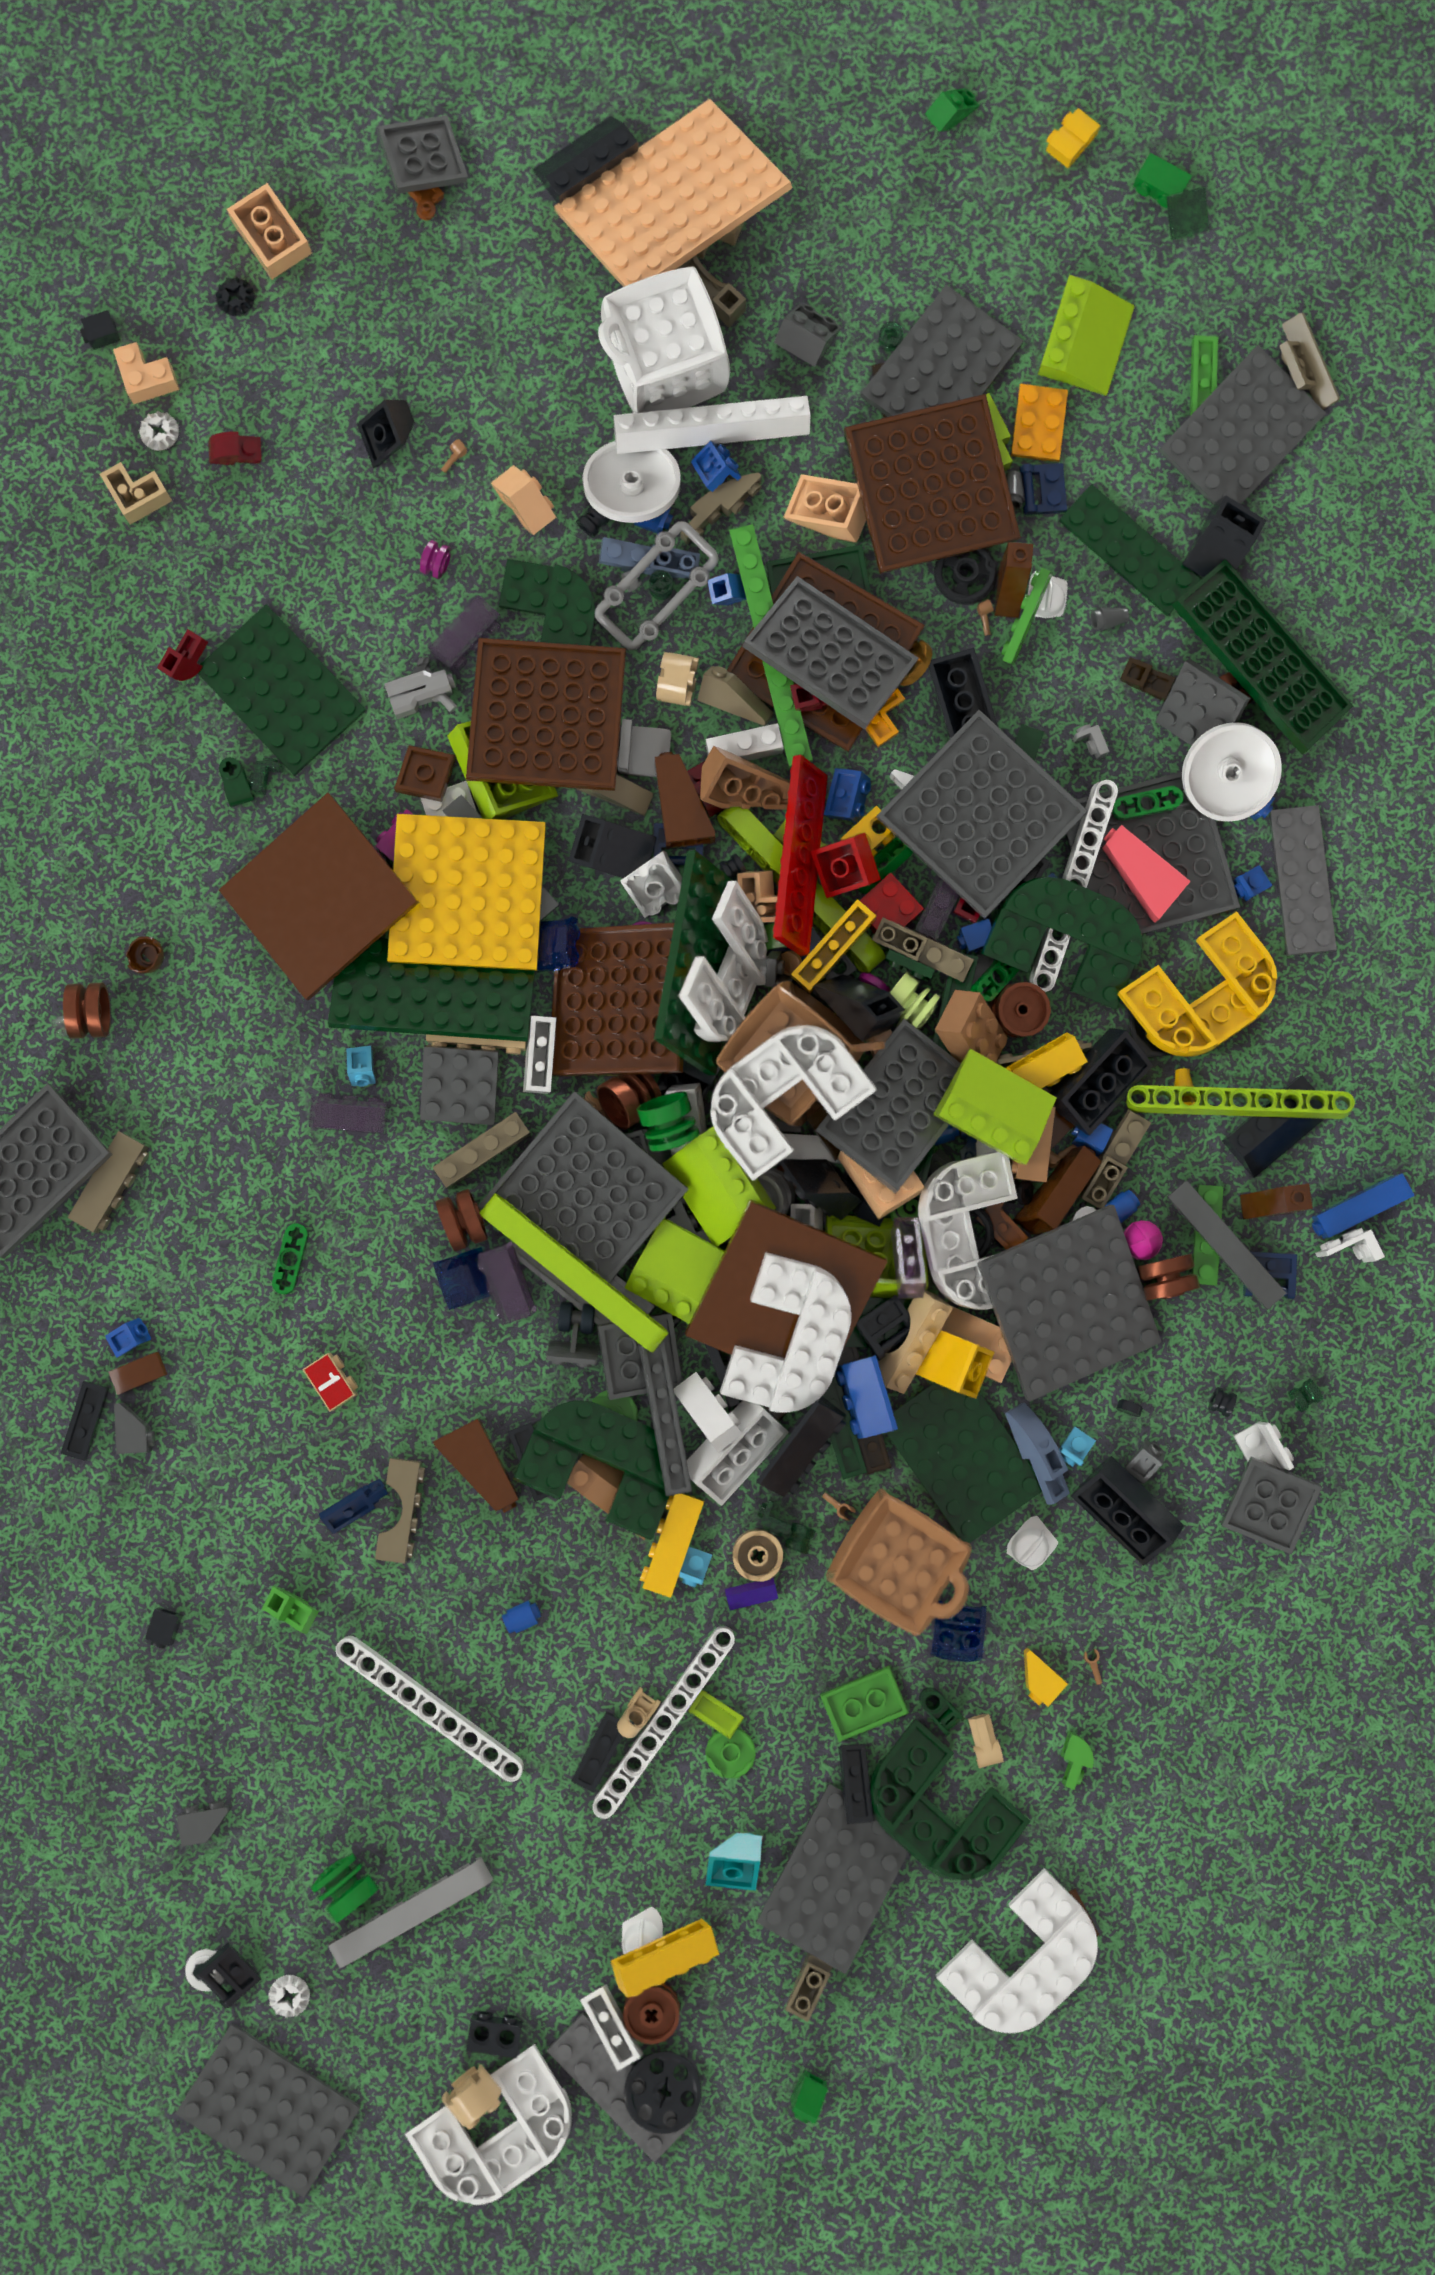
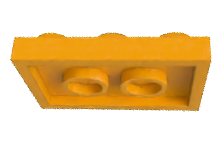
(1039, 423)

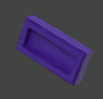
(751, 1594)

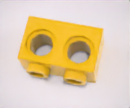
(865, 826)

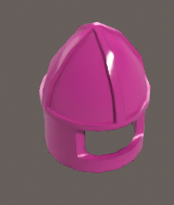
(1143, 1239)

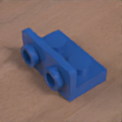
(715, 465)
(847, 795)

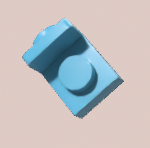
(360, 1066)
(1076, 1447)
(694, 1567)

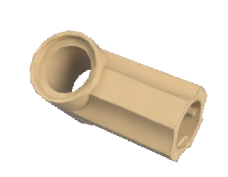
(986, 1745)

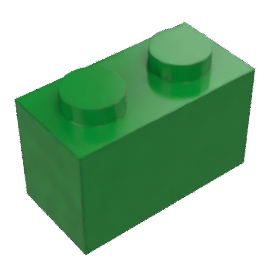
(1160, 179)

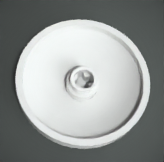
(631, 484)
(1231, 771)

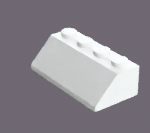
(725, 1471)

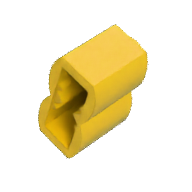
(1072, 137)

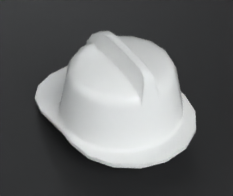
(1053, 599)
(1032, 1544)
(641, 1929)

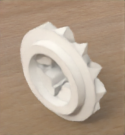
(159, 441)
(198, 1958)
(293, 1985)

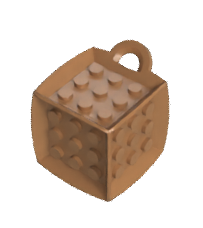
(780, 1009)
(901, 1564)

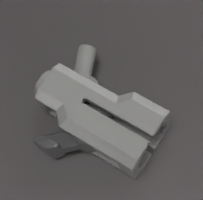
(419, 689)

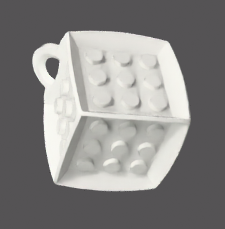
(665, 341)

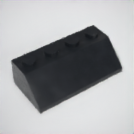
(586, 159)
(960, 689)
(1102, 1082)
(1265, 1139)
(802, 1447)
(1128, 1511)

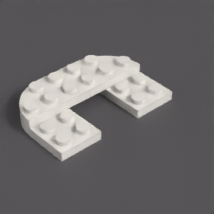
(722, 999)
(768, 1073)
(948, 1227)
(815, 1346)
(1044, 1979)
(510, 2156)

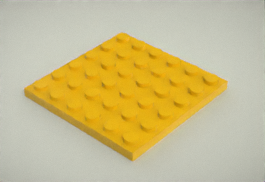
(474, 891)

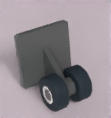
(573, 1352)

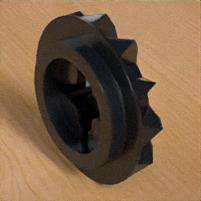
(236, 306)

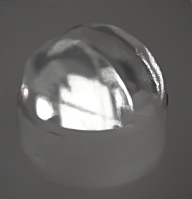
(59, 1026)

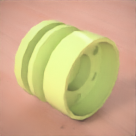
(916, 1007)

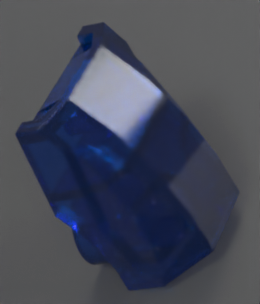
(557, 945)
(461, 1279)
(961, 1635)

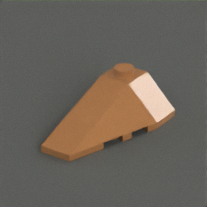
(739, 783)
(596, 1481)

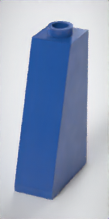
(1362, 1206)

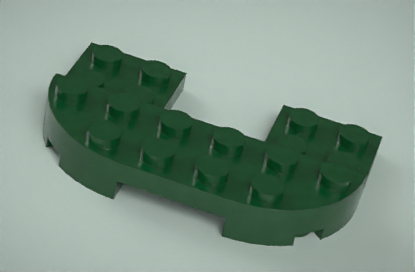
(553, 593)
(1076, 912)
(609, 1439)
(923, 1828)

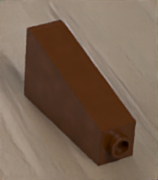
(1013, 579)
(681, 808)
(1059, 1192)
(1276, 1201)
(478, 1462)

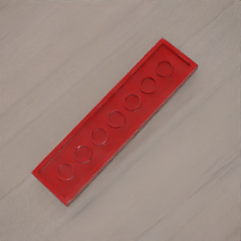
(798, 869)

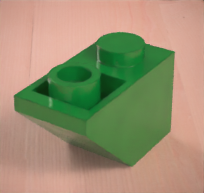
(951, 108)
(808, 2097)

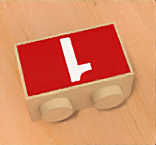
(330, 1381)

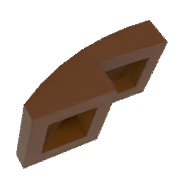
(137, 1373)

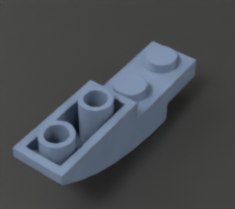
(627, 555)
(1038, 1446)

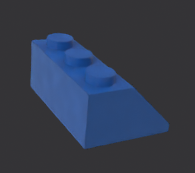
(866, 1397)

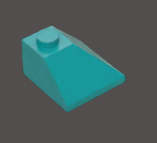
(735, 1862)

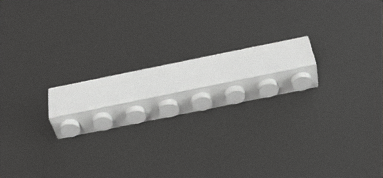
(714, 422)

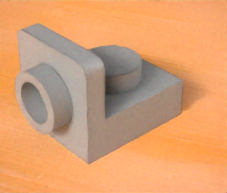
(1096, 743)

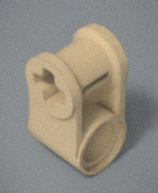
(639, 1711)

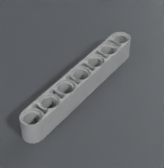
(410, 1913)

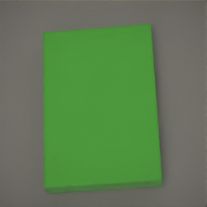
(864, 1703)

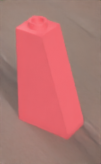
(1144, 871)

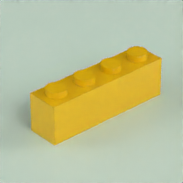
(833, 946)
(1050, 1062)
(672, 1545)
(664, 1958)

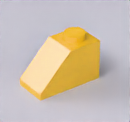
(1041, 1680)

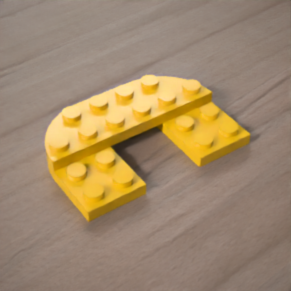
(1219, 1013)

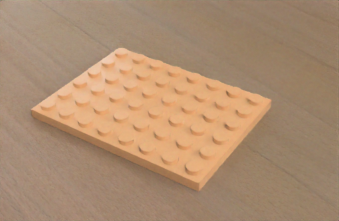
(673, 196)

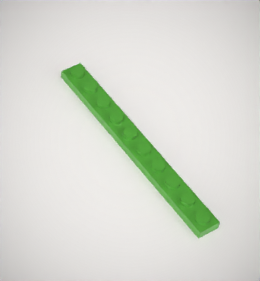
(759, 603)

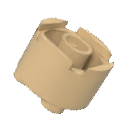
(677, 679)
(752, 1568)
(472, 2096)

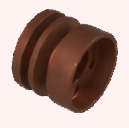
(623, 1095)

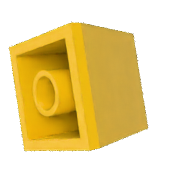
(956, 1364)

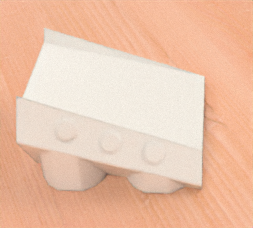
(654, 884)

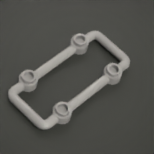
(698, 576)

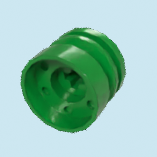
(666, 1116)
(344, 1887)

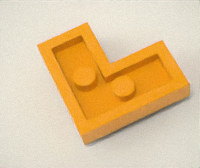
(881, 727)

